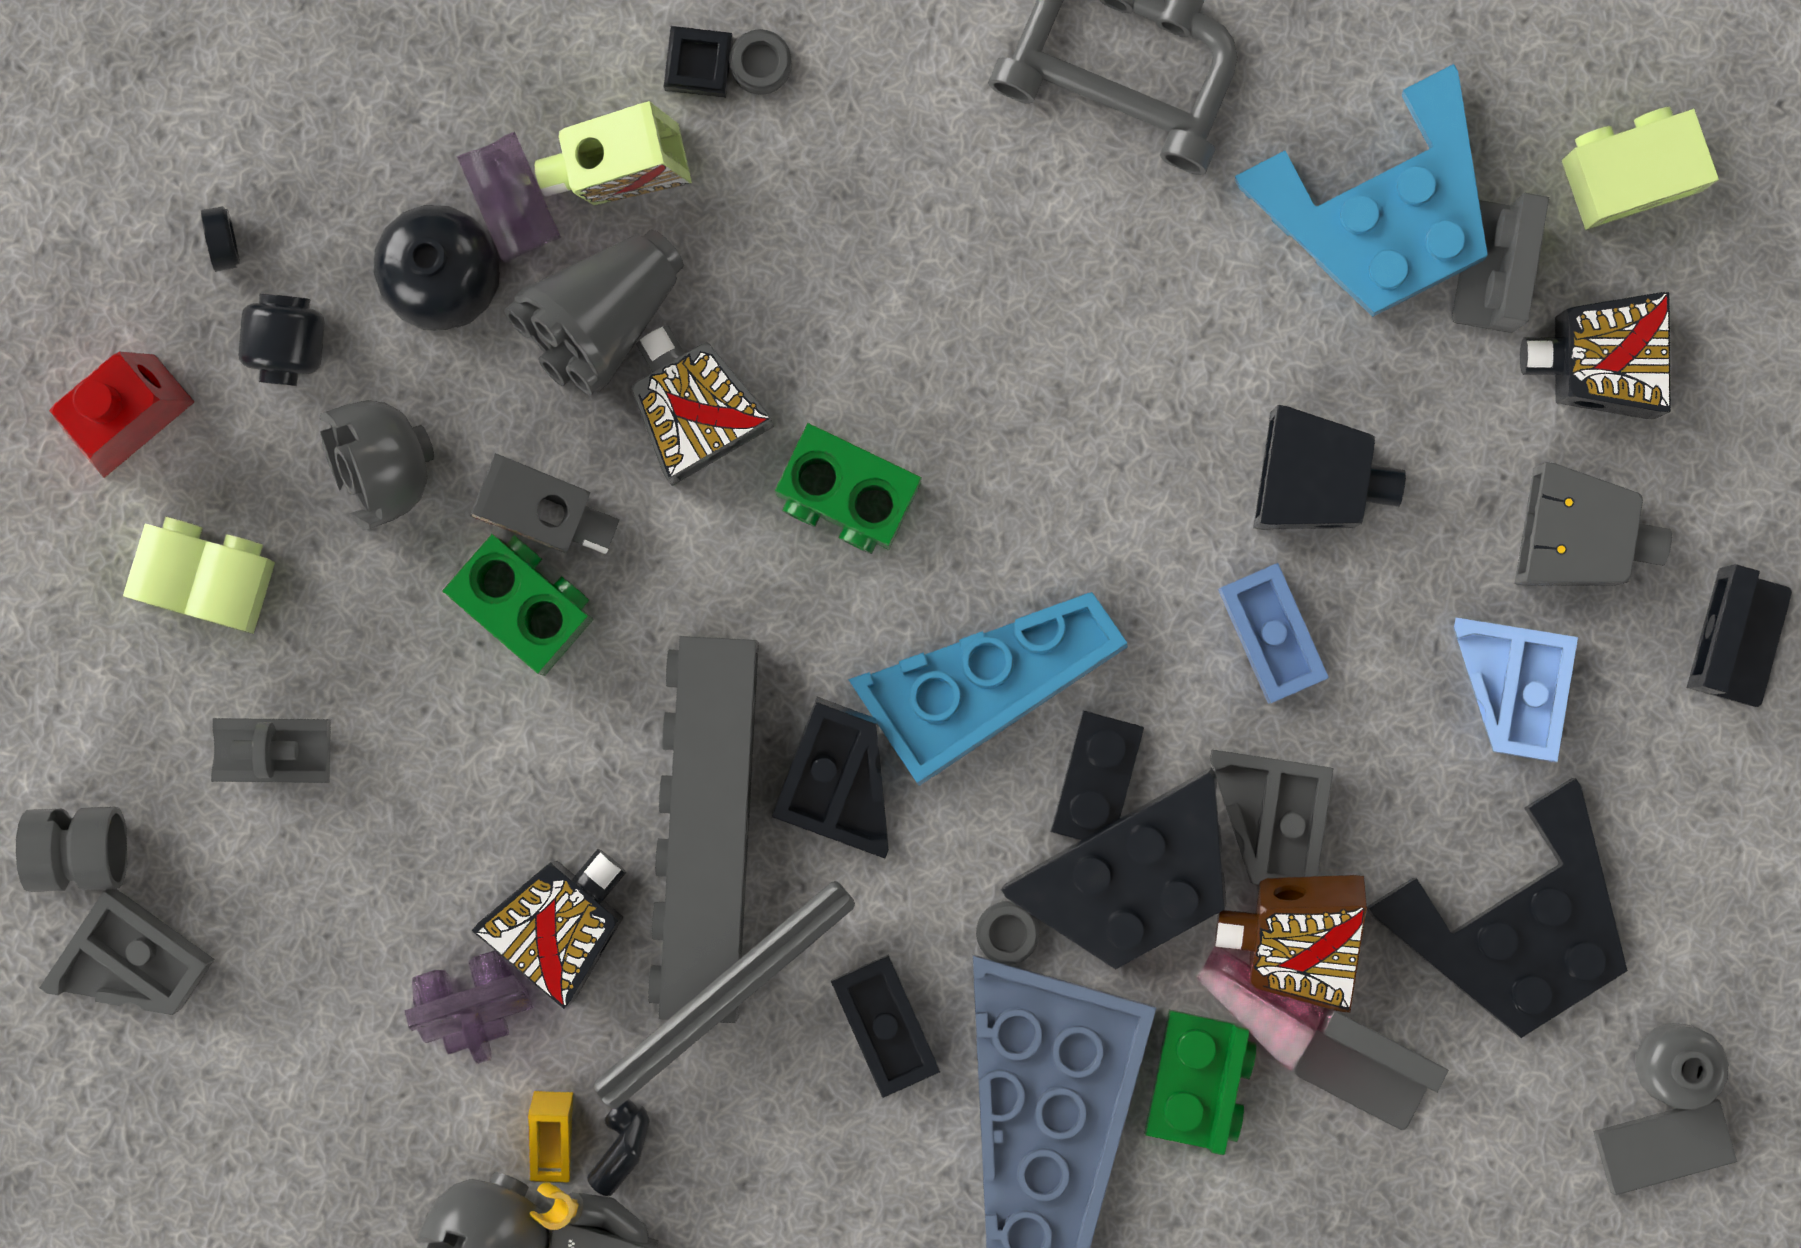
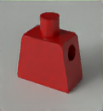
(119, 409)

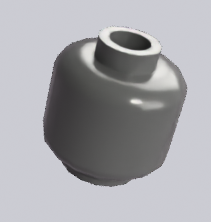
(1681, 1066)

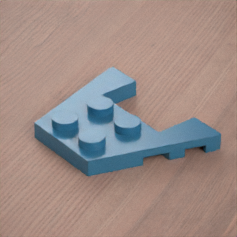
(1402, 225)

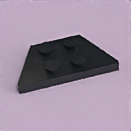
(1135, 877)

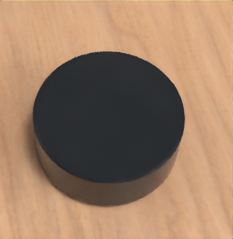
(220, 238)

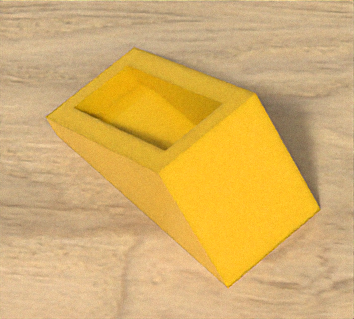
(550, 1135)

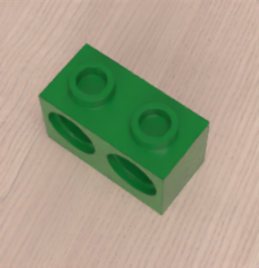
(856, 474)
(511, 615)

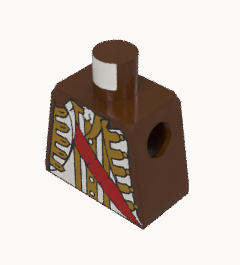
(1302, 937)

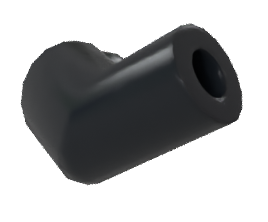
(624, 1152)

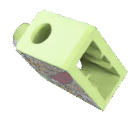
(617, 156)

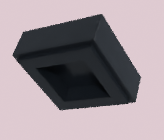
(698, 61)

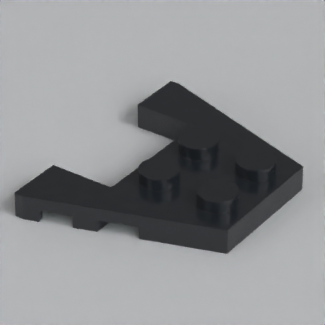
(1538, 944)

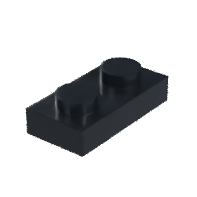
(1096, 775)
(885, 1026)

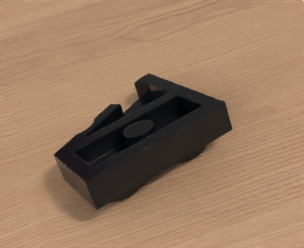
(837, 780)

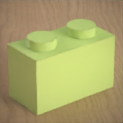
(1638, 167)

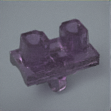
(509, 197)
(470, 1016)

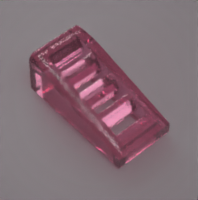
(1276, 1021)

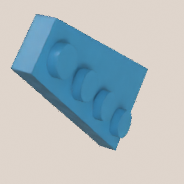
(970, 691)

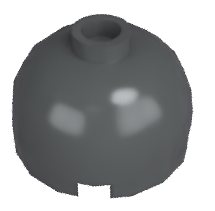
(377, 459)
(484, 1217)

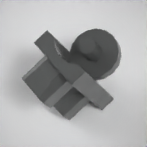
(271, 750)

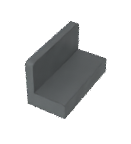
(1368, 1069)

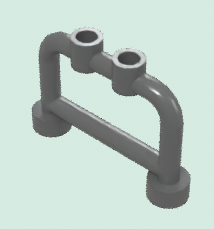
(1188, 133)

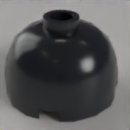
(436, 267)

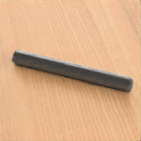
(724, 995)

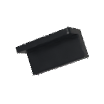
(1739, 636)

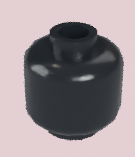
(281, 338)

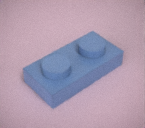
(1273, 633)

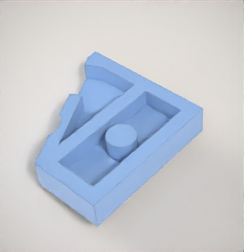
(1519, 685)

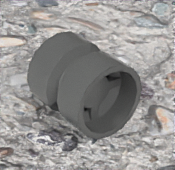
(66, 849)

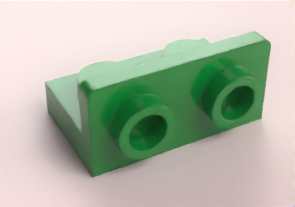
(1200, 1081)

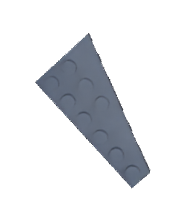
(1051, 1101)

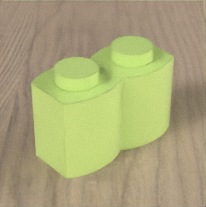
(199, 576)

